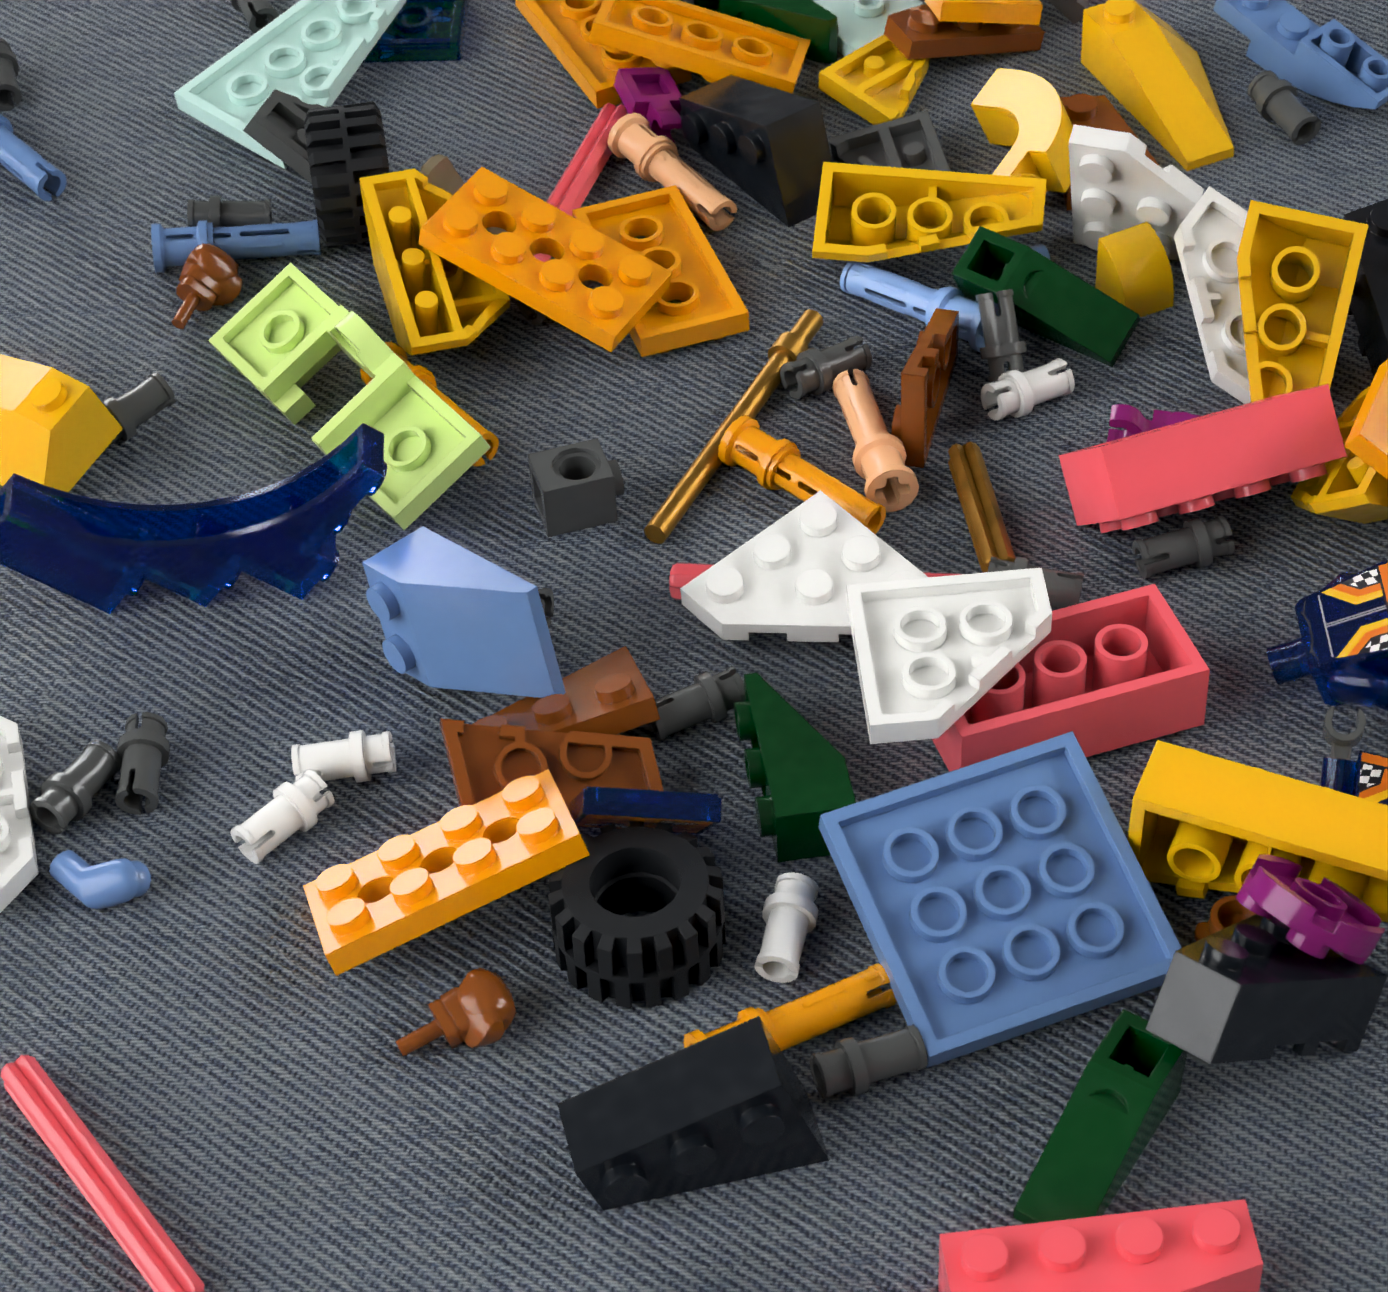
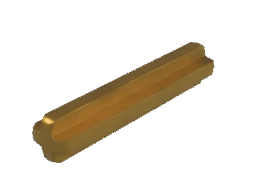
(979, 504)

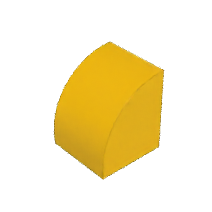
(1135, 270)

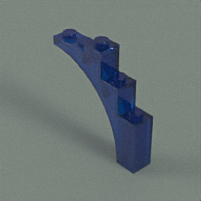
(193, 549)

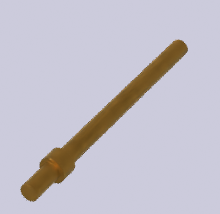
(680, 499)

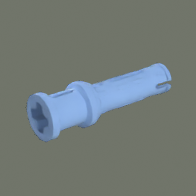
(913, 298)

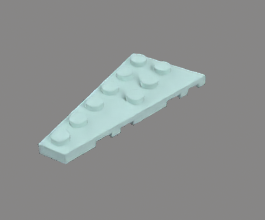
(302, 52)

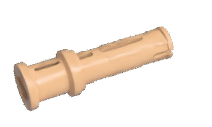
(658, 160)
(877, 454)

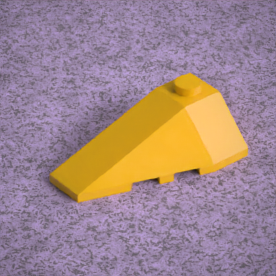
(1156, 80)
(901, 212)
(1295, 295)
(49, 425)

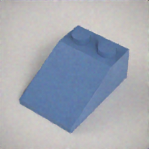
(460, 619)

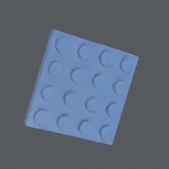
(1001, 897)

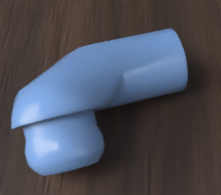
(103, 883)

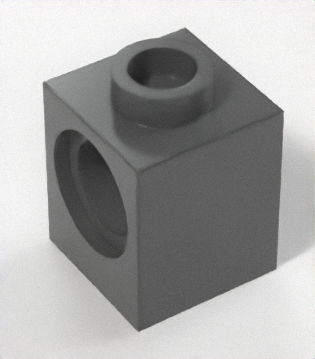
(574, 487)

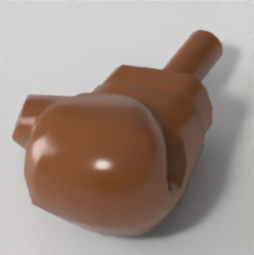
(206, 281)
(469, 1013)

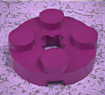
(1317, 914)

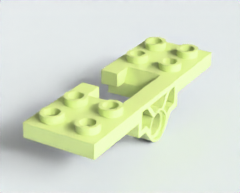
(297, 330)

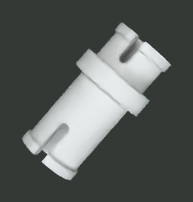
(1020, 391)
(345, 758)
(292, 809)
(788, 919)

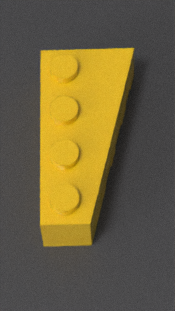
(1210, 818)

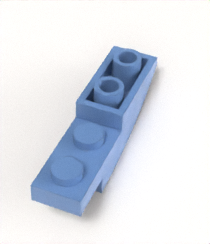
(1315, 59)

